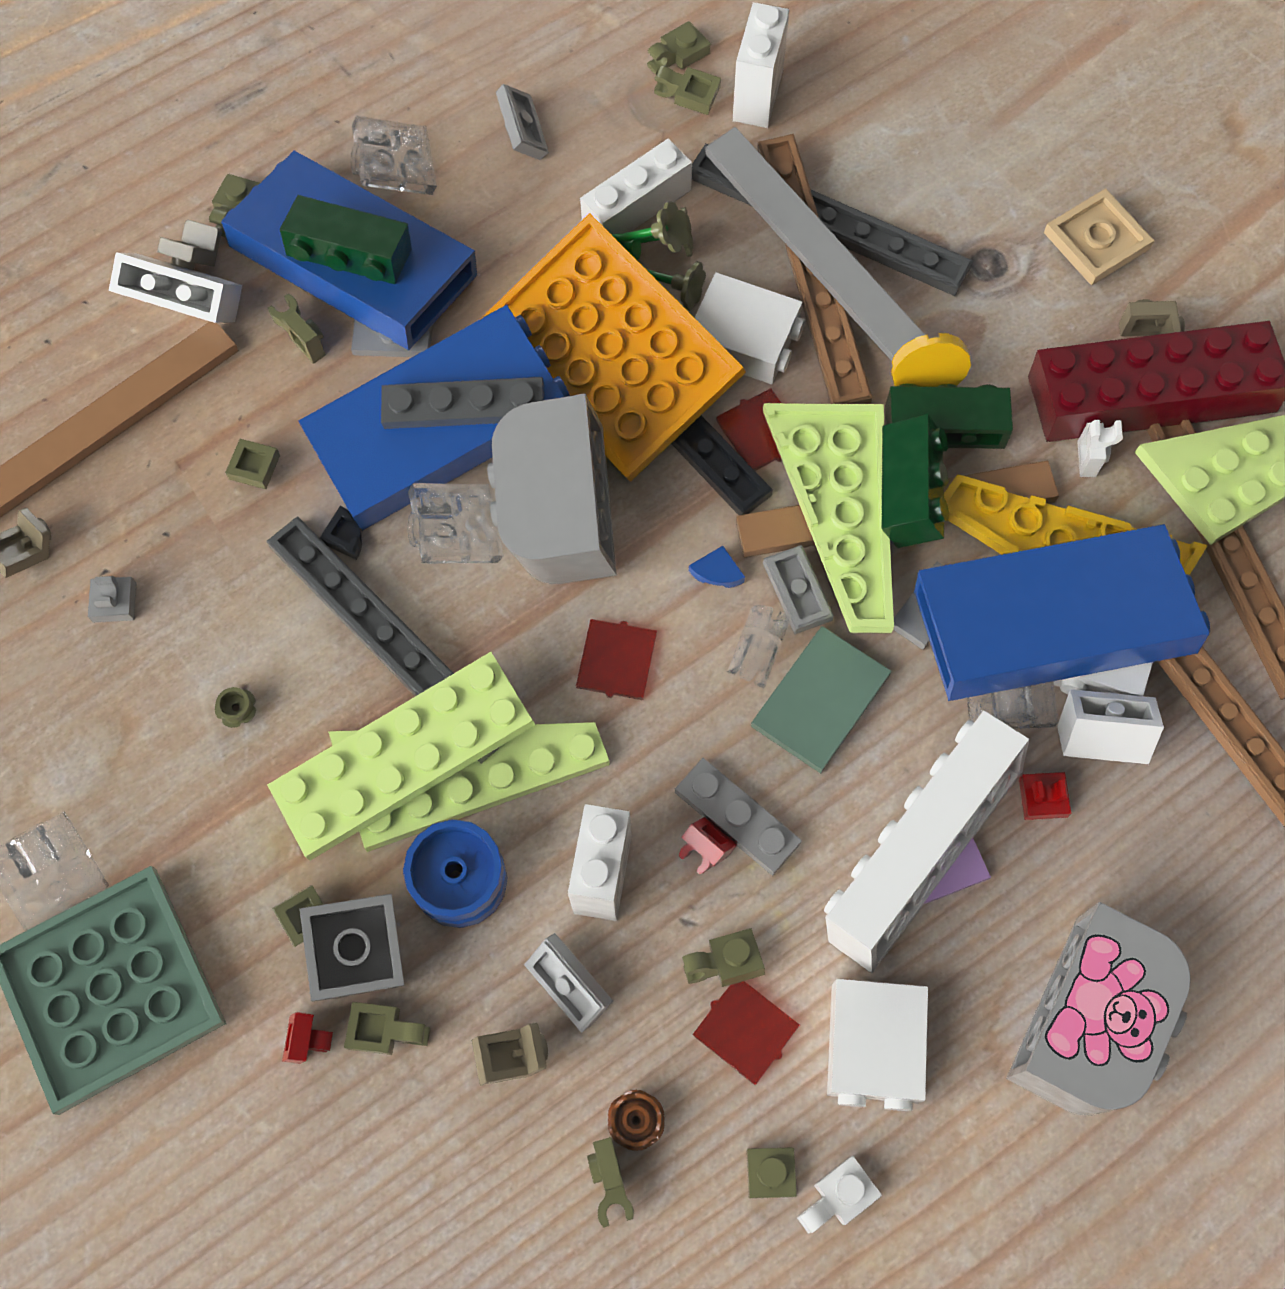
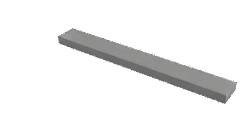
(813, 242)

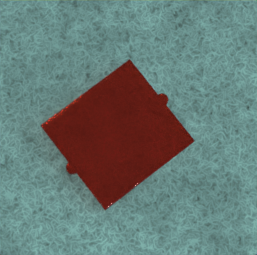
(749, 430)
(616, 659)
(746, 1030)

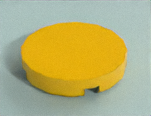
(931, 361)

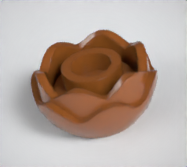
(620, 1120)

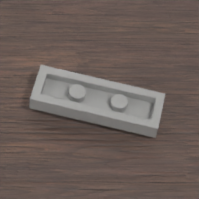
(738, 816)

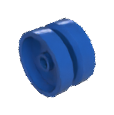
(448, 848)

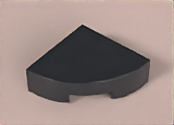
(343, 534)

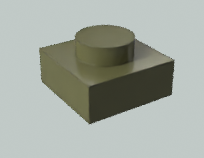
(252, 463)
(289, 912)
(771, 1173)

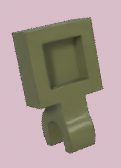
(679, 46)
(692, 90)
(228, 196)
(301, 332)
(731, 957)
(377, 1027)
(606, 1169)

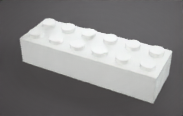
(925, 840)

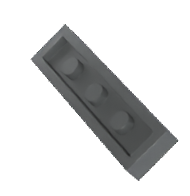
(456, 402)

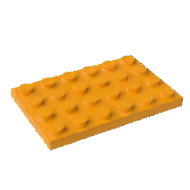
(621, 344)

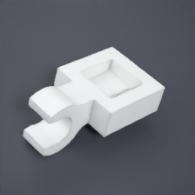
(1095, 446)
(844, 1193)

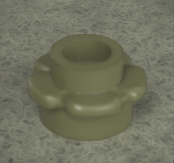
(231, 697)

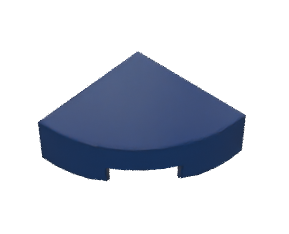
(717, 569)

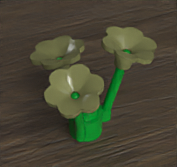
(673, 230)

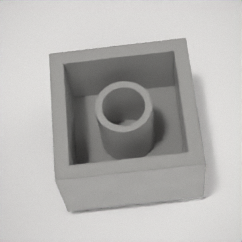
(351, 947)

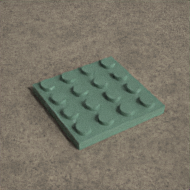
(106, 990)

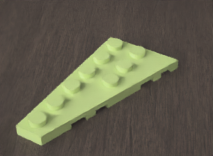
(1222, 473)
(837, 478)
(518, 768)

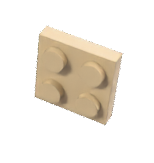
(1098, 236)

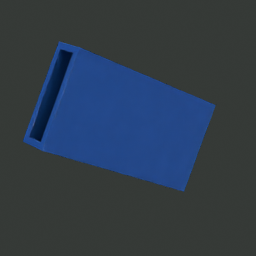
(403, 311)
(379, 465)
(1060, 612)

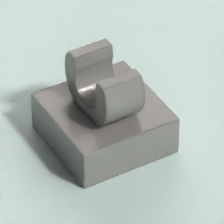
(112, 599)

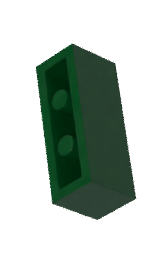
(346, 239)
(969, 415)
(913, 481)

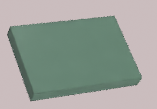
(820, 699)

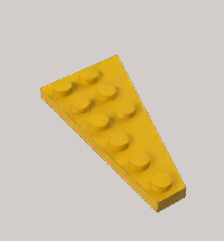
(1022, 523)

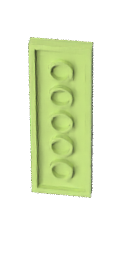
(400, 756)

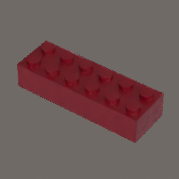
(1159, 379)

